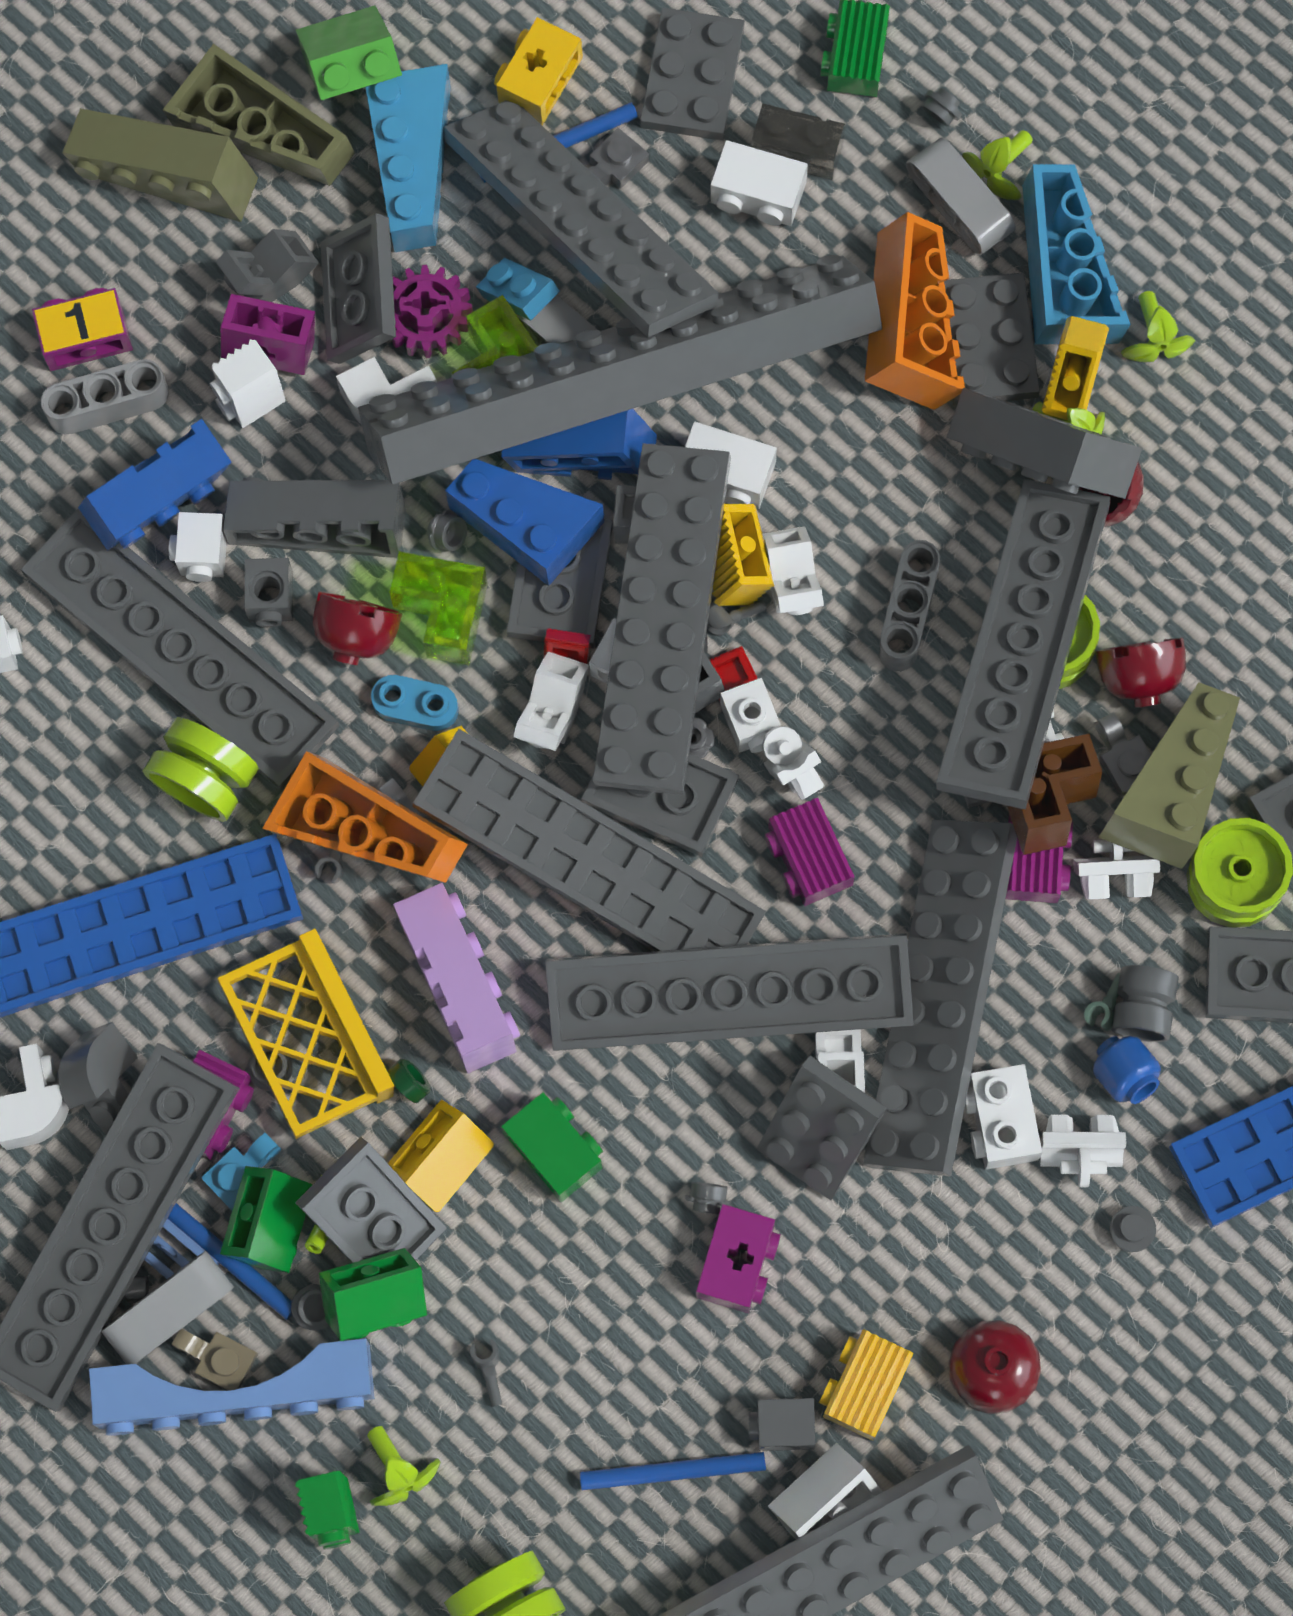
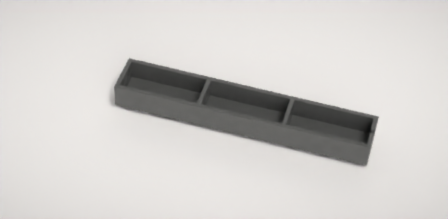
(616, 369)

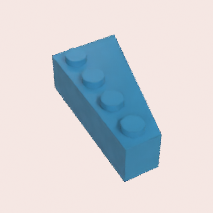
(409, 142)
(1066, 257)

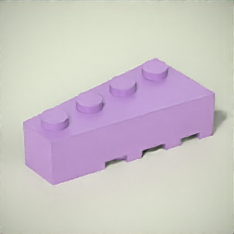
(456, 977)

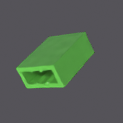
(348, 52)

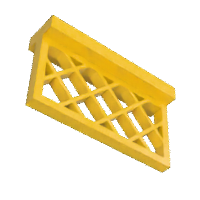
(342, 1017)

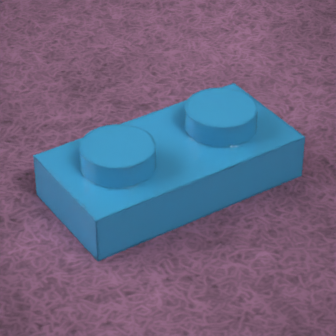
(522, 288)

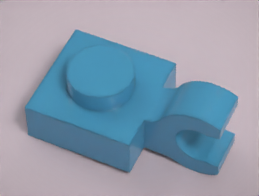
(227, 1173)

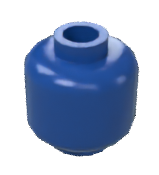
(1127, 1069)

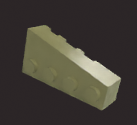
(258, 117)
(162, 161)
(1174, 790)

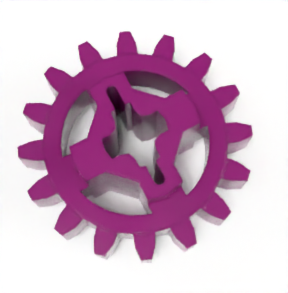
(442, 311)

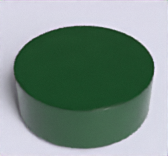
(409, 1080)

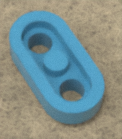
(413, 703)

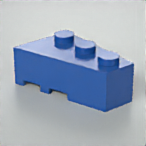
(599, 446)
(155, 488)
(524, 516)

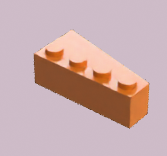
(916, 346)
(352, 817)

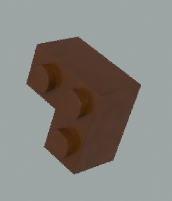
(1064, 775)

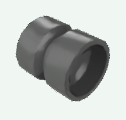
(1144, 1004)

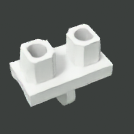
(791, 761)
(1095, 871)
(1082, 1151)

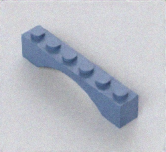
(327, 1375)

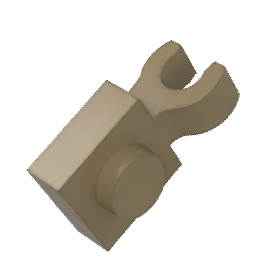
(221, 1361)

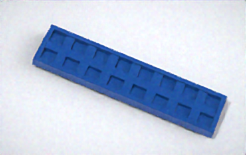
(145, 923)
(1240, 1159)

